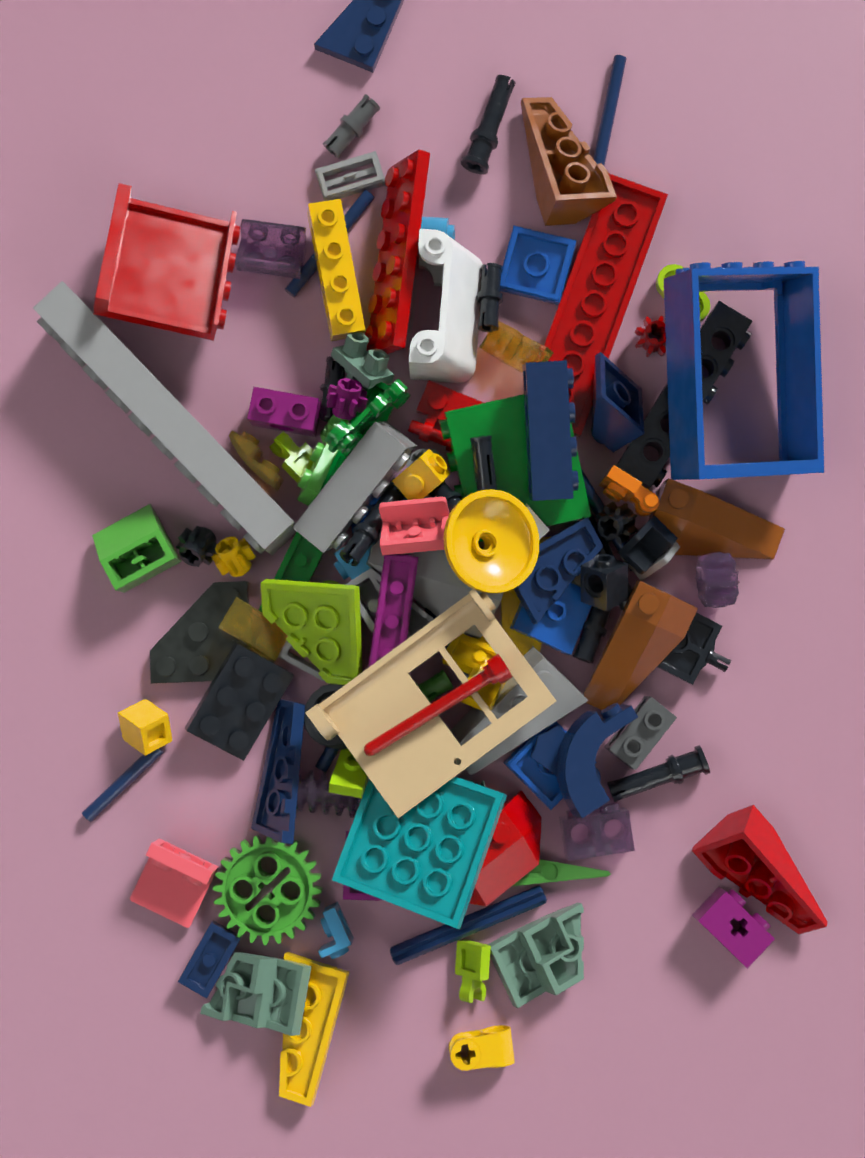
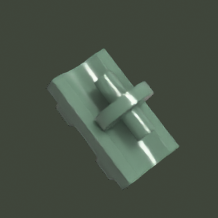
(363, 365)

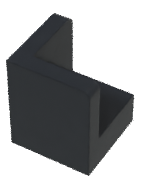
(647, 545)

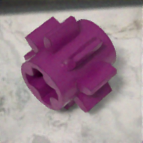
(347, 398)

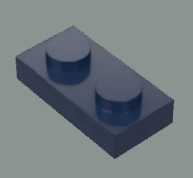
(209, 959)

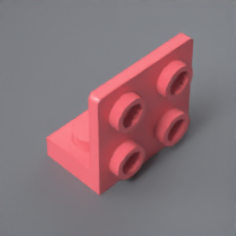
(173, 882)

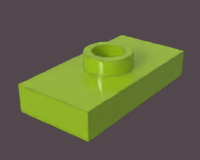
(348, 776)

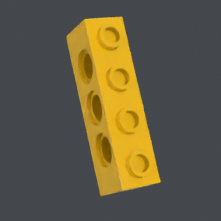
(335, 268)

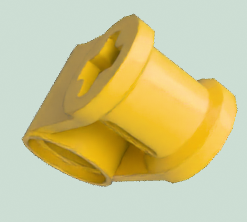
(487, 1048)

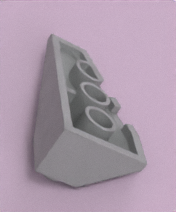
(435, 583)

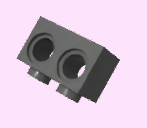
(639, 737)

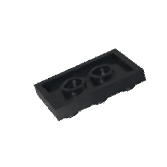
(239, 701)

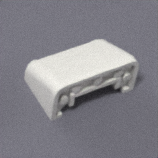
(452, 350)

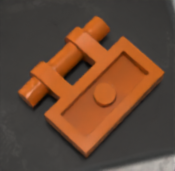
(622, 486)

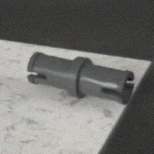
(351, 126)

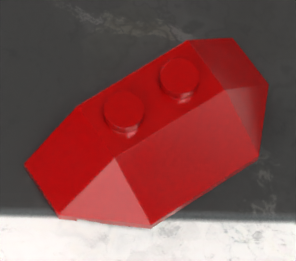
(512, 850)

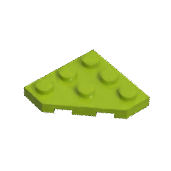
(319, 624)

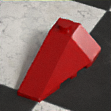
(755, 859)

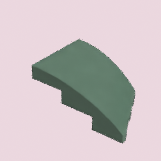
(541, 955)
(261, 993)

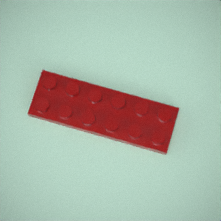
(397, 253)

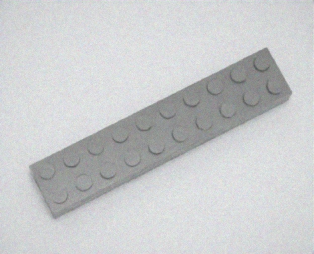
(161, 414)

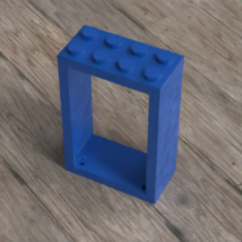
(796, 366)

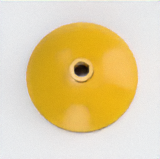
(508, 538)

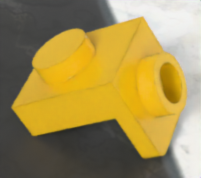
(422, 476)

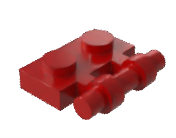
(433, 404)

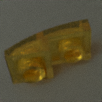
(513, 347)
(250, 453)
(254, 629)

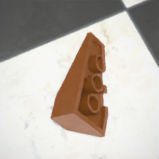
(564, 173)
(641, 639)

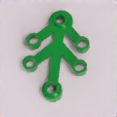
(342, 435)

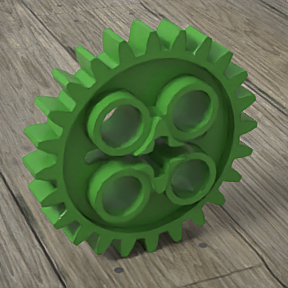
(288, 910)

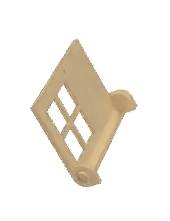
(388, 695)

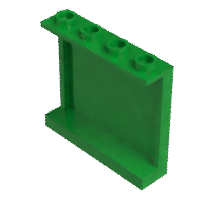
(506, 424)

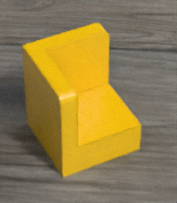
(145, 727)

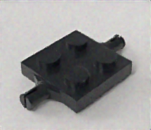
(695, 651)

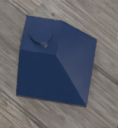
(615, 406)

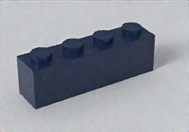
(548, 430)

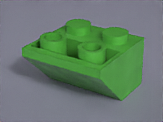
(135, 549)

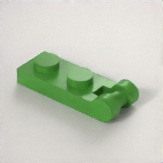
(313, 479)

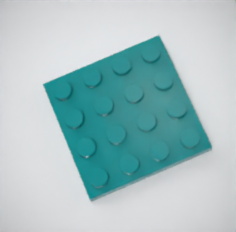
(425, 856)

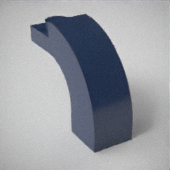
(578, 753)

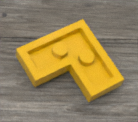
(471, 657)

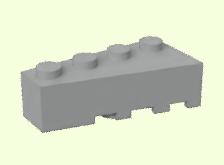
(354, 486)
(564, 692)

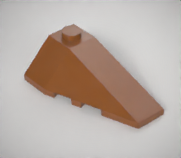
(712, 525)

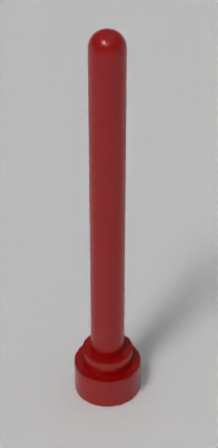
(493, 672)

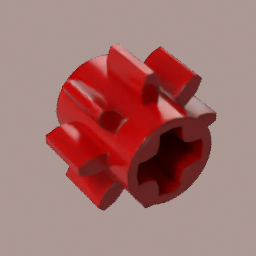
(648, 344)

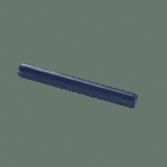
(471, 924)

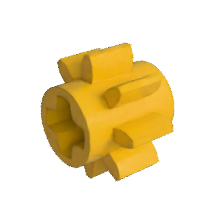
(233, 556)

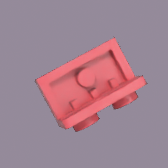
(413, 525)

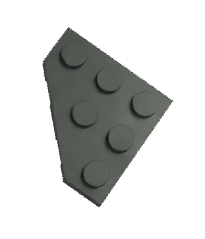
(195, 644)

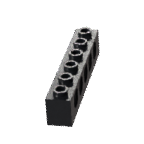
(721, 323)

